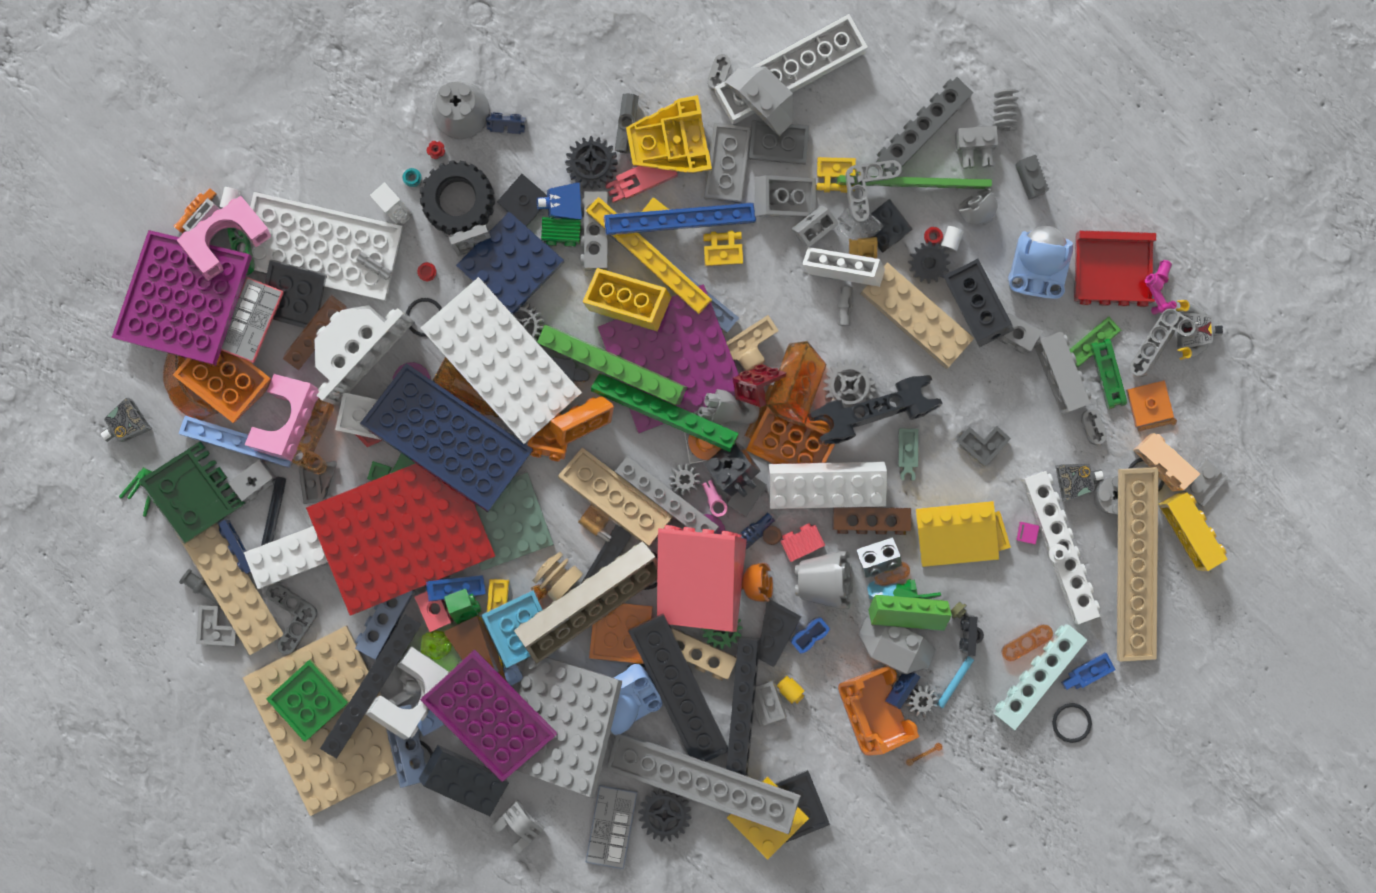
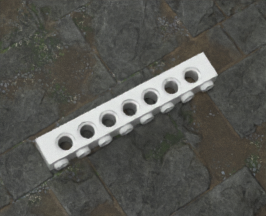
(1091, 608)

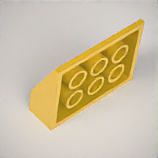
(957, 534)

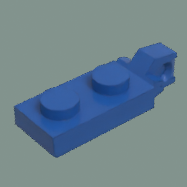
(1089, 672)

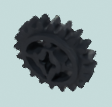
(598, 163)
(663, 831)

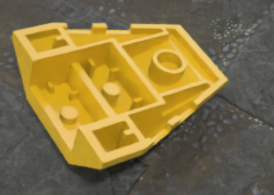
(671, 138)

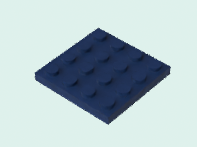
(511, 262)

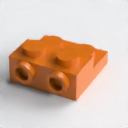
(546, 444)

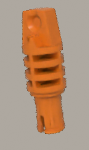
(192, 208)

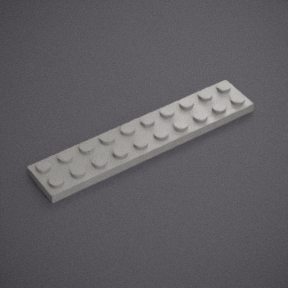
(704, 782)

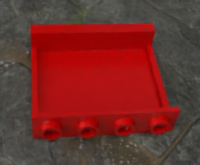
(1113, 267)

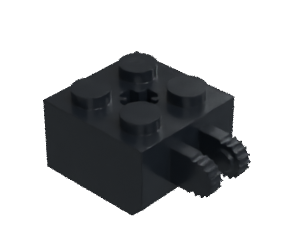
(733, 470)

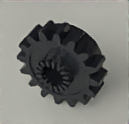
(919, 259)

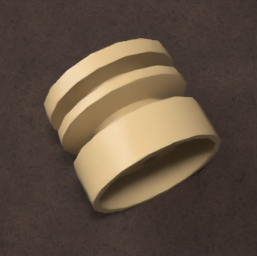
(557, 576)

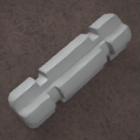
(374, 266)

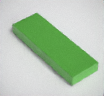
(1103, 331)

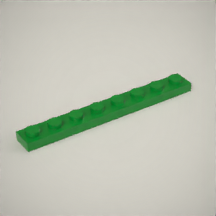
(664, 412)

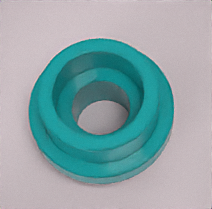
(412, 171)

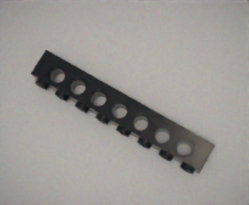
(370, 686)
(743, 705)

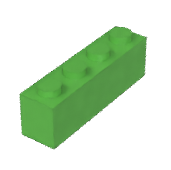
(909, 612)

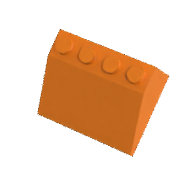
(228, 386)
(788, 442)

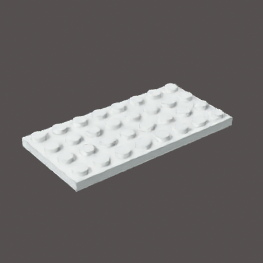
(326, 243)
(501, 360)

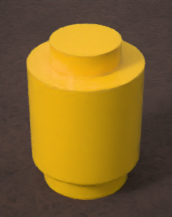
(791, 690)

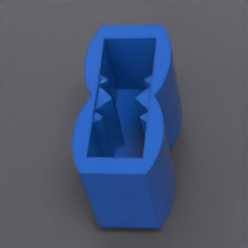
(814, 631)

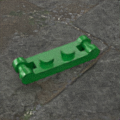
(1109, 374)

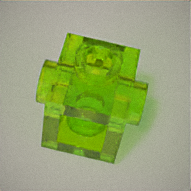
(435, 645)

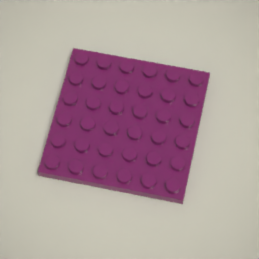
(175, 306)
(684, 349)

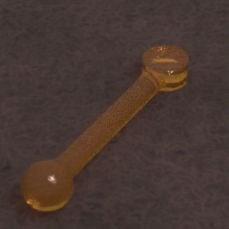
(1172, 421)
(937, 746)

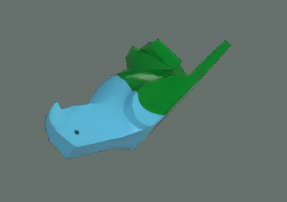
(901, 590)

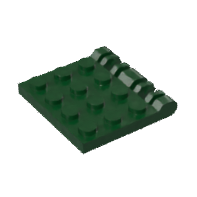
(189, 494)

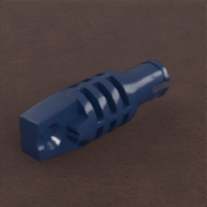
(755, 530)

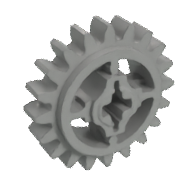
(861, 374)

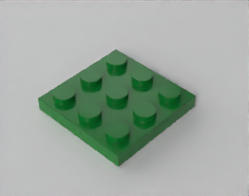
(307, 700)

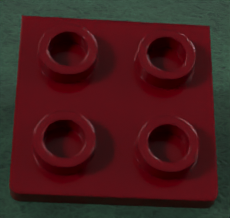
(750, 384)

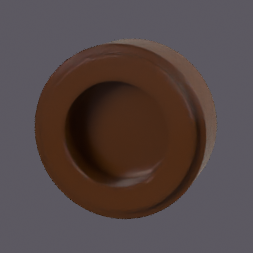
(772, 535)

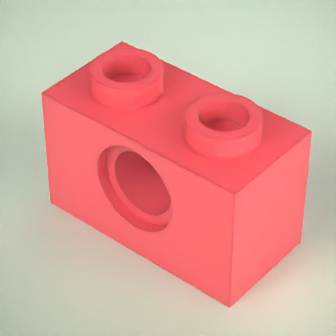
(433, 620)

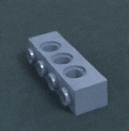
(374, 648)
(402, 756)

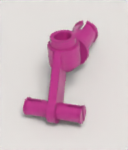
(1156, 283)

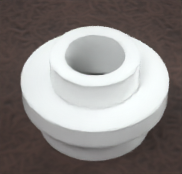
(1052, 554)

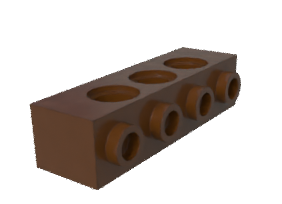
(305, 343)
(901, 515)

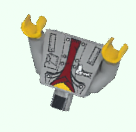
(1206, 330)

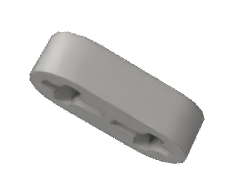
(714, 70)
(1098, 425)

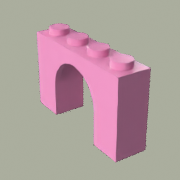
(234, 215)
(285, 441)

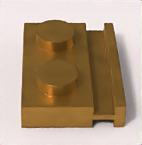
(863, 247)

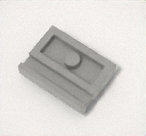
(1206, 483)
(768, 704)

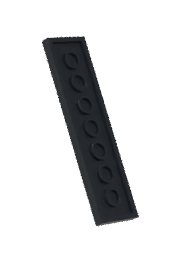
(678, 689)

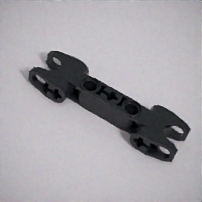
(843, 419)

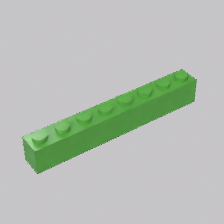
(612, 364)

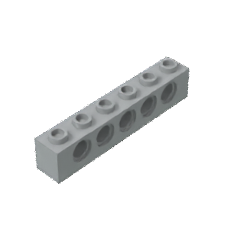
(664, 496)

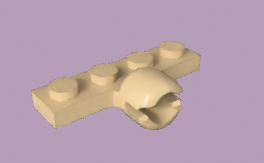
(745, 344)

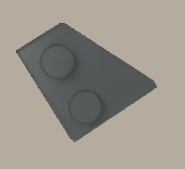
(315, 486)

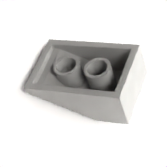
(784, 196)

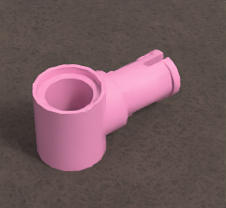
(713, 497)

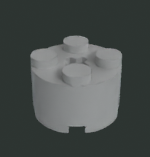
(1104, 495)

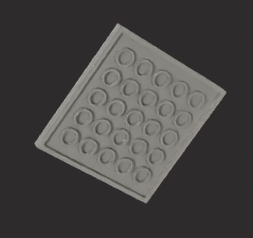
(581, 711)

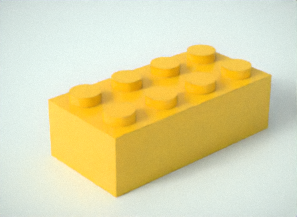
(627, 299)
(1193, 531)

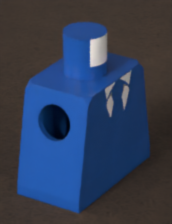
(562, 202)

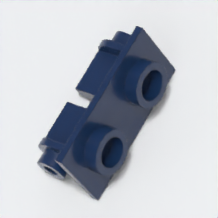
(498, 121)

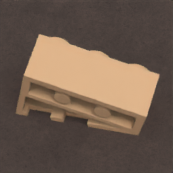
(1171, 466)

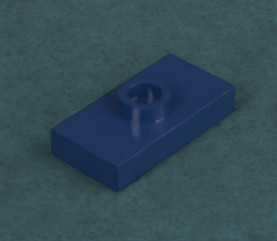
(902, 689)

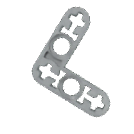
(864, 177)

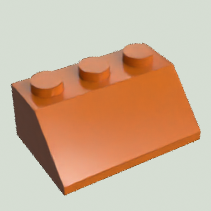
(581, 420)

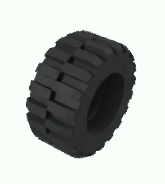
(440, 180)

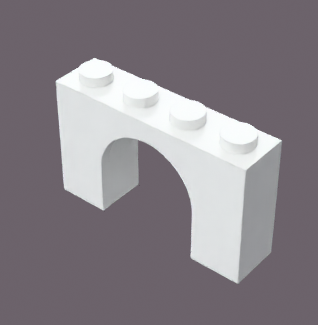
(404, 721)

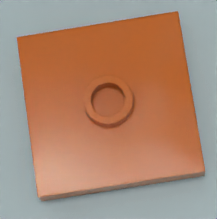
(1150, 403)

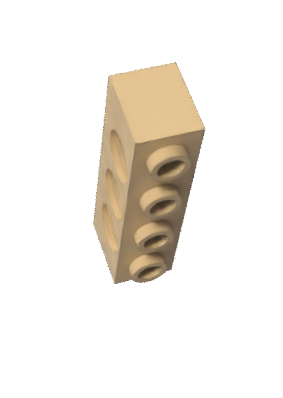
(726, 660)

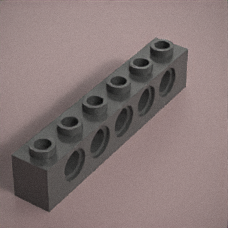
(954, 88)

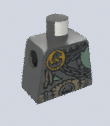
(125, 422)
(1076, 480)

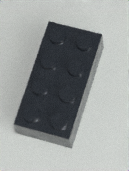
(463, 780)

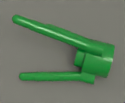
(140, 475)

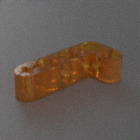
(315, 432)

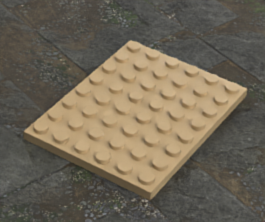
(317, 775)

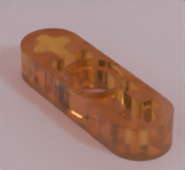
(1036, 630)

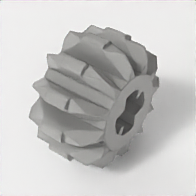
(683, 473)
(928, 701)

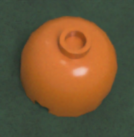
(756, 582)

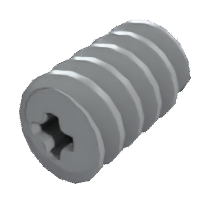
(1003, 109)

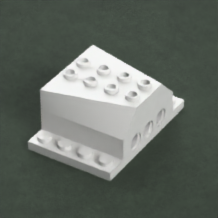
(353, 347)

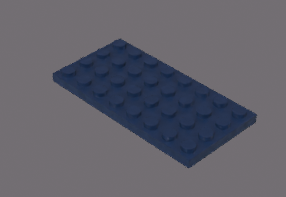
(446, 437)

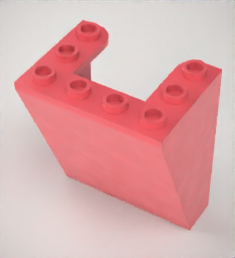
(700, 577)

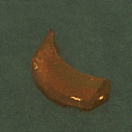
(452, 381)
(179, 394)

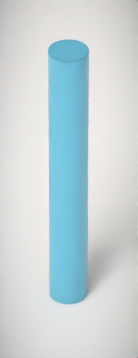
(955, 682)

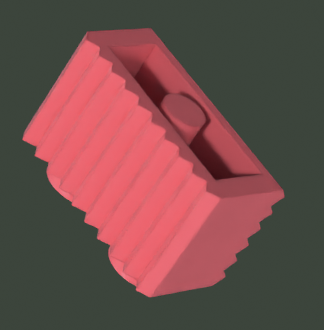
(802, 543)

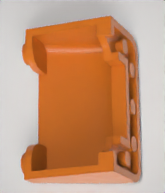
(873, 720)

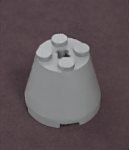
(461, 118)
(826, 580)

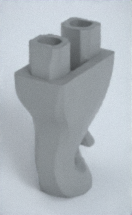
(725, 408)

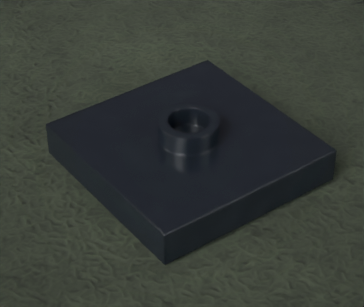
(522, 199)

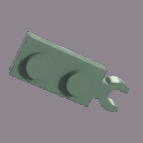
(907, 451)

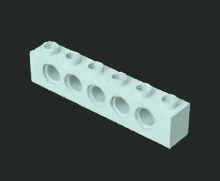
(1050, 674)

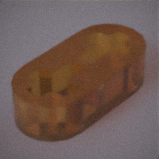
(894, 577)

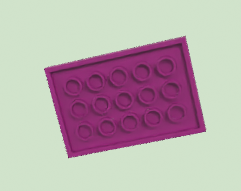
(488, 715)

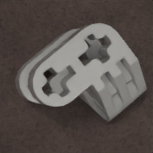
(521, 824)

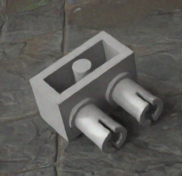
(977, 139)

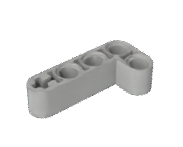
(1159, 345)

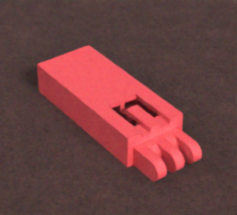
(647, 178)

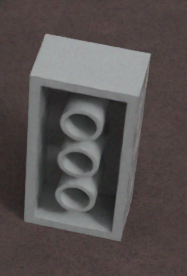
(1062, 372)

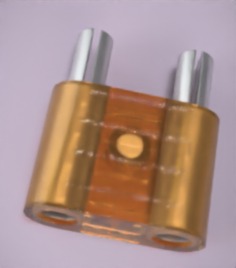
(595, 521)

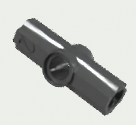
(627, 112)

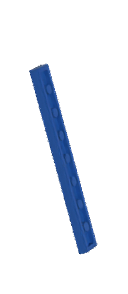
(679, 219)

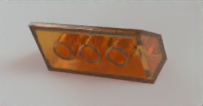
(794, 394)

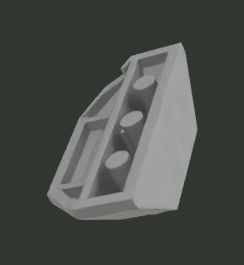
(764, 95)
(896, 647)

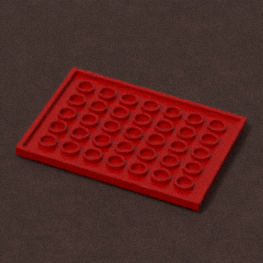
(397, 536)

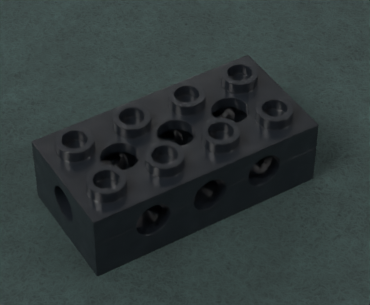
(974, 314)

